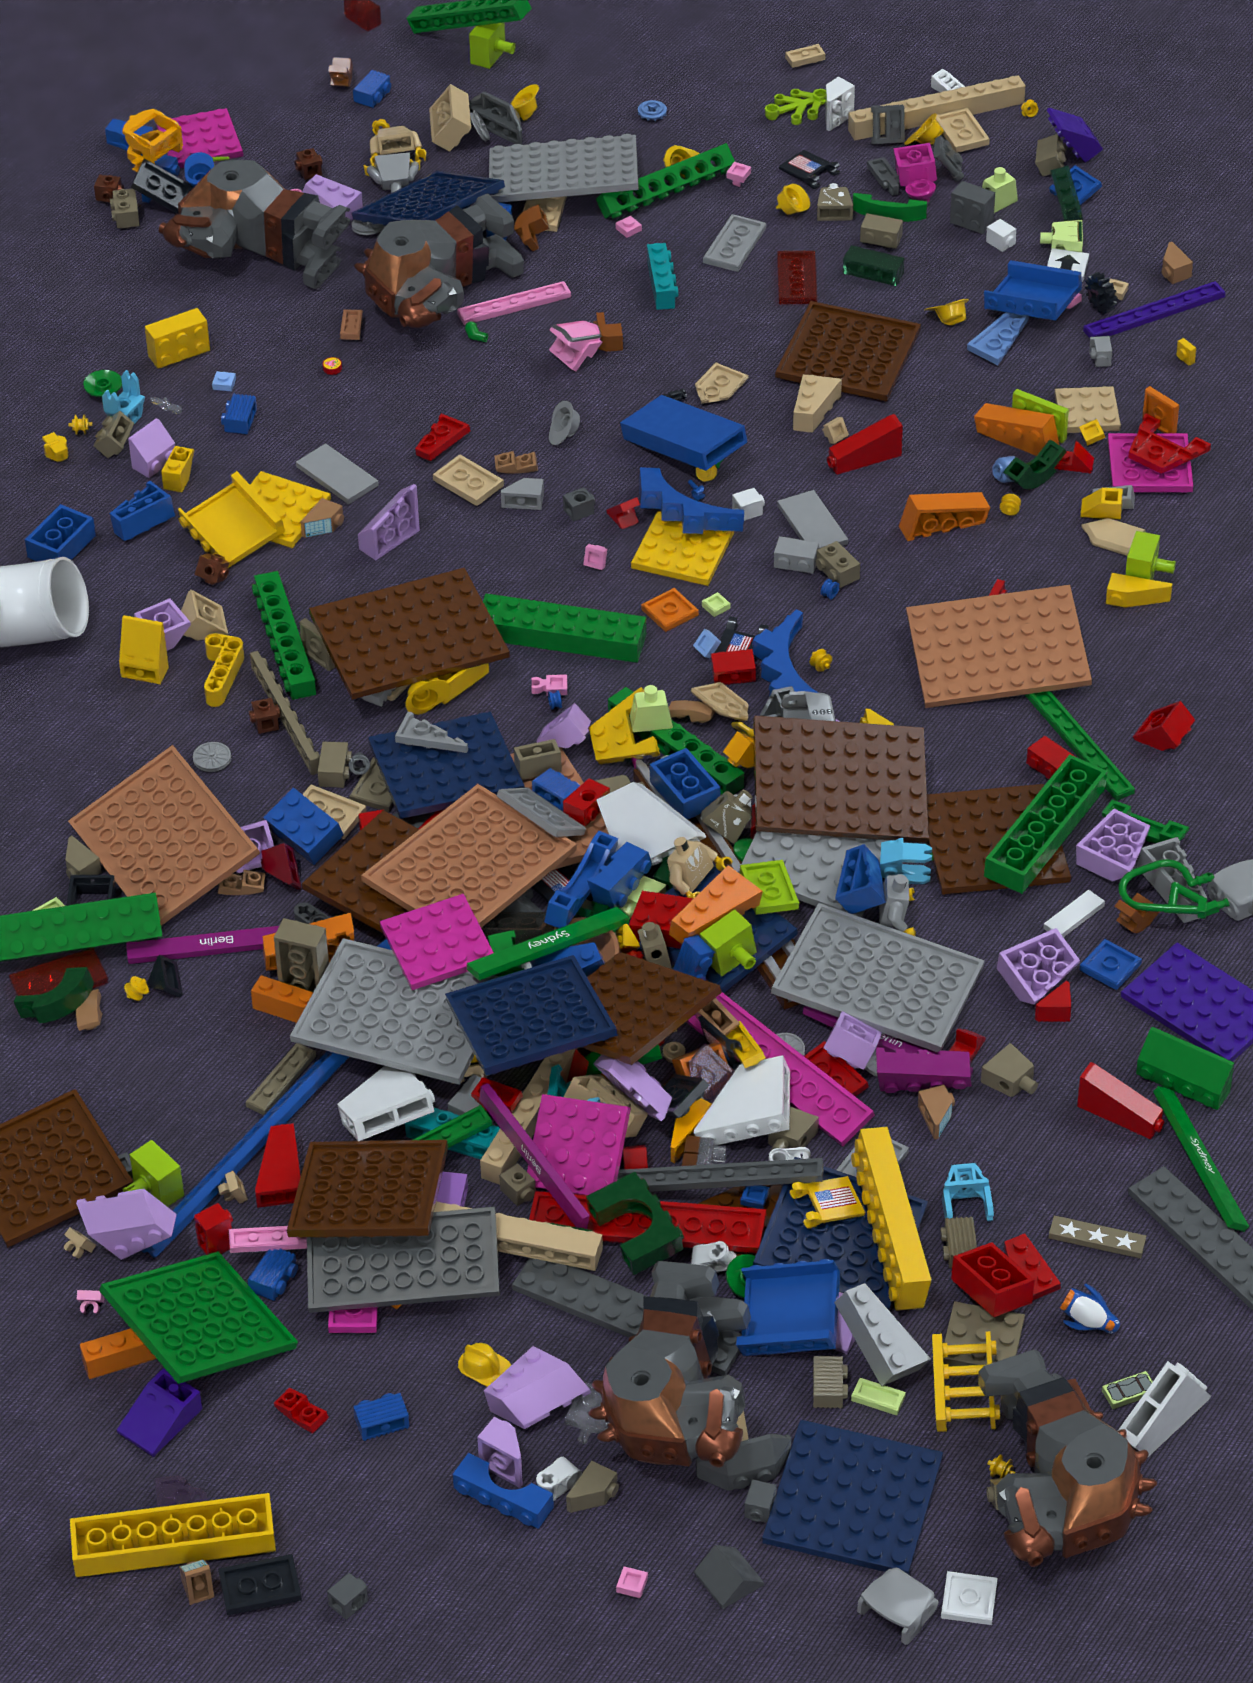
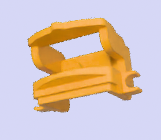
(153, 143)

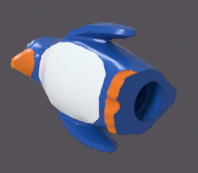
(1089, 1311)

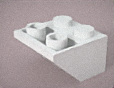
(838, 102)

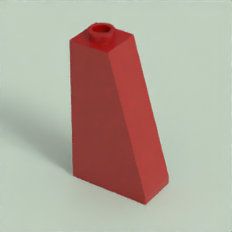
(868, 446)
(1117, 1102)
(279, 1168)

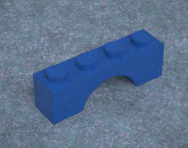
(527, 1504)

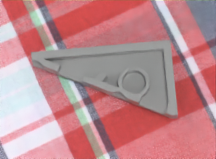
(427, 735)

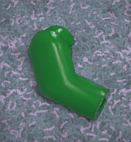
(474, 334)

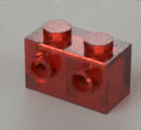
(363, 13)

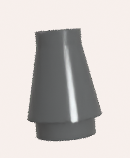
(359, 768)

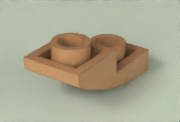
(514, 464)
(696, 710)
(245, 884)
(89, 1013)

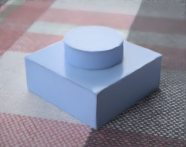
(224, 381)
(707, 643)

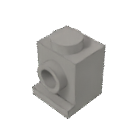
(1100, 351)

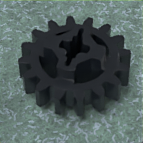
(1101, 292)

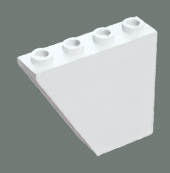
(645, 821)
(385, 1102)
(750, 1103)
(1164, 1407)

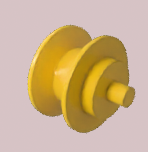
(80, 424)
(707, 475)
(1010, 504)
(820, 660)
(136, 988)
(1000, 1467)

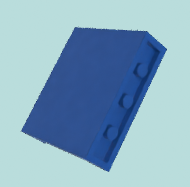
(1034, 290)
(790, 1307)

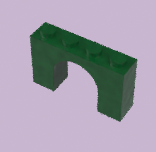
(633, 1196)

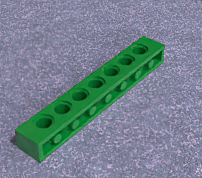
(466, 14)
(720, 155)
(284, 635)
(677, 738)

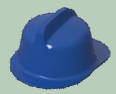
(197, 167)

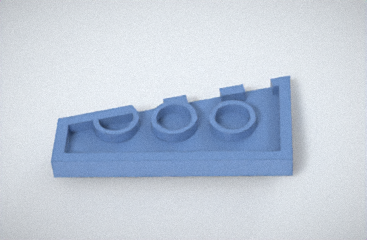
(998, 337)

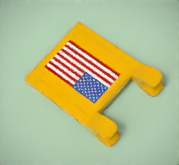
(832, 1200)

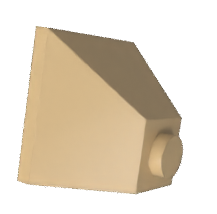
(204, 615)

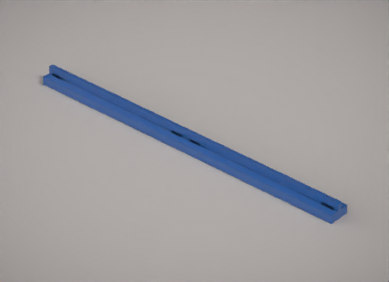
(250, 1144)

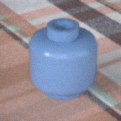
(999, 466)

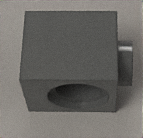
(578, 504)
(759, 1501)
(348, 1595)

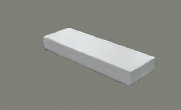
(1075, 913)

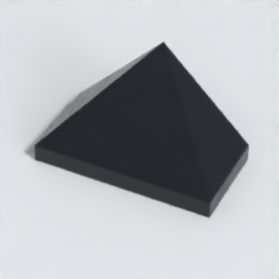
(165, 977)

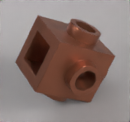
(308, 163)
(105, 186)
(212, 568)
(265, 715)

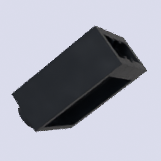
(84, 885)

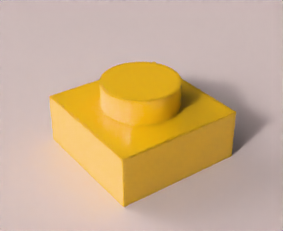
(1186, 351)
(1092, 432)

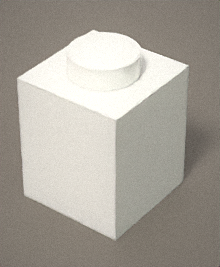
(1001, 235)
(750, 502)

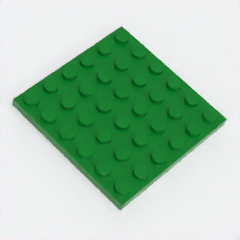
(198, 1317)

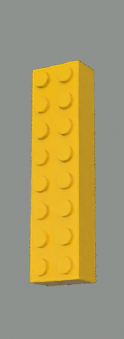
(891, 1219)
(172, 1535)

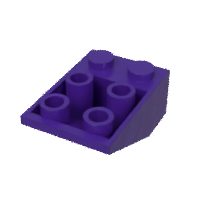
(1076, 134)
(160, 1413)

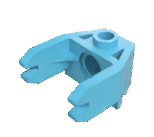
(128, 402)
(896, 852)
(976, 1186)

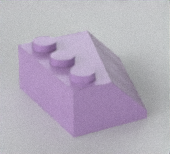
(334, 194)
(391, 525)
(1112, 845)
(1037, 965)
(636, 1085)
(127, 1221)
(534, 1388)

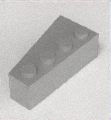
(1164, 876)
(880, 1336)

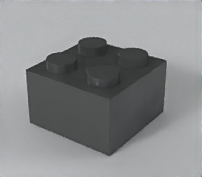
(972, 207)

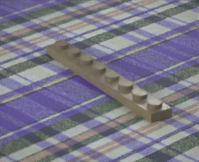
(287, 717)

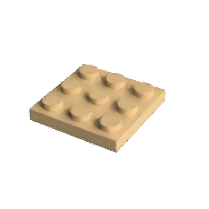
(1088, 405)

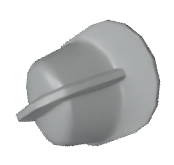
(564, 422)

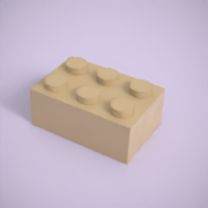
(450, 118)

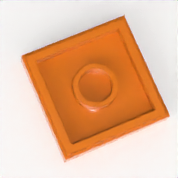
(1162, 408)
(670, 609)

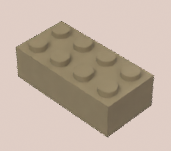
(301, 954)

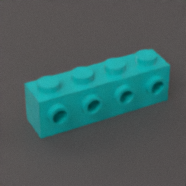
(661, 276)
(473, 1146)

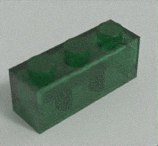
(1066, 194)
(873, 265)

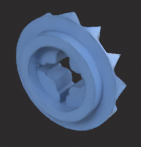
(657, 110)

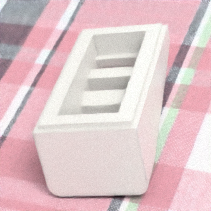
(944, 81)

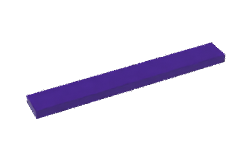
(1155, 310)

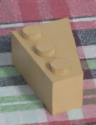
(814, 400)
(598, 1086)

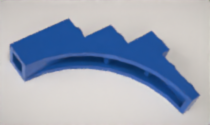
(116, 138)
(674, 506)
(774, 653)

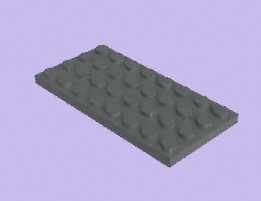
(379, 1271)

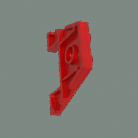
(1159, 452)

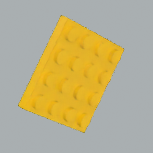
(290, 501)
(679, 554)

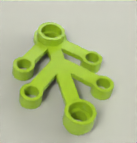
(816, 98)

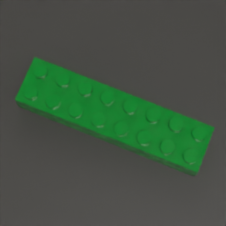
(567, 628)
(1045, 824)
(79, 927)

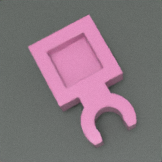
(551, 683)

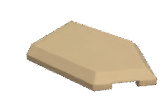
(719, 383)
(1111, 535)
(722, 700)

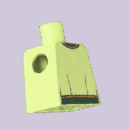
(1064, 236)

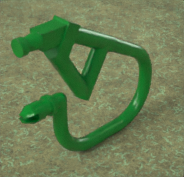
(1202, 910)

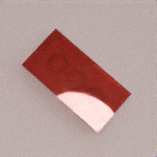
(796, 277)
(49, 975)

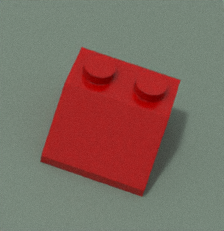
(1165, 727)

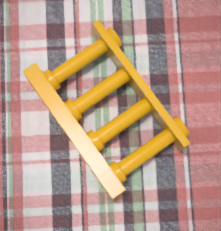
(943, 1371)

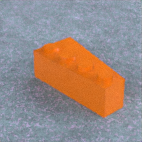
(1016, 427)
(942, 513)
(720, 897)
(336, 929)

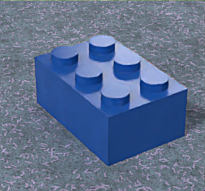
(60, 535)
(684, 783)
(303, 826)

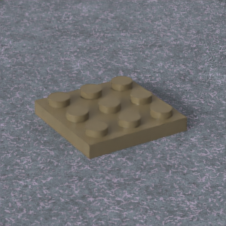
(969, 1326)

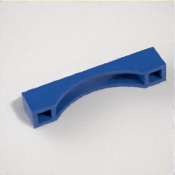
(568, 900)

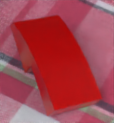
(300, 1411)

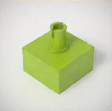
(488, 44)
(1143, 557)
(732, 942)
(156, 1173)

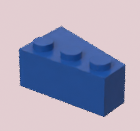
(142, 512)
(620, 876)
(860, 881)
(586, 954)

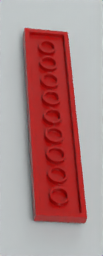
(700, 1223)

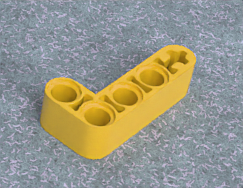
(228, 658)

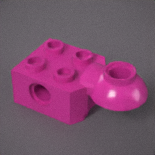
(916, 170)

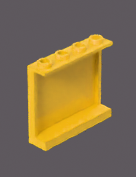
(233, 521)

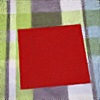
(578, 1066)

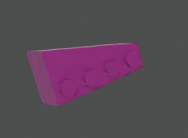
(922, 1070)

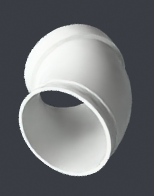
(42, 602)

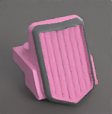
(575, 342)

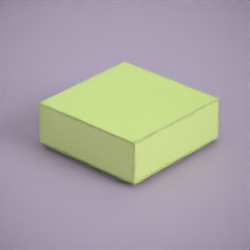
(716, 604)

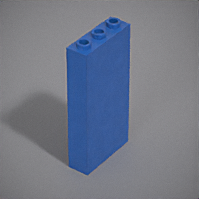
(684, 432)

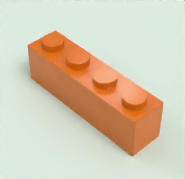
(279, 998)
(114, 1353)

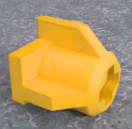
(55, 447)

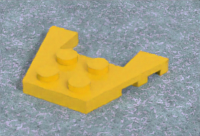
(614, 737)

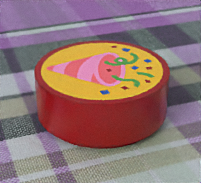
(332, 365)

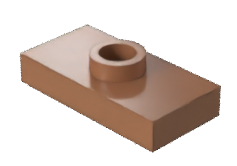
(351, 324)

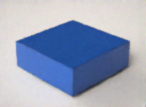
(755, 1196)

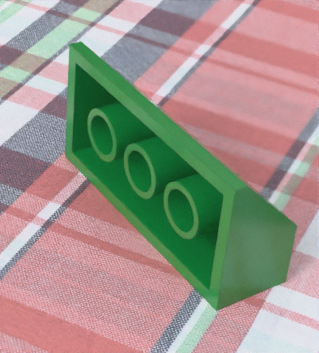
(1185, 1068)

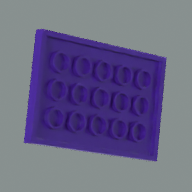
(1196, 1002)

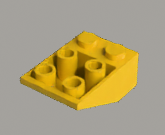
(143, 650)

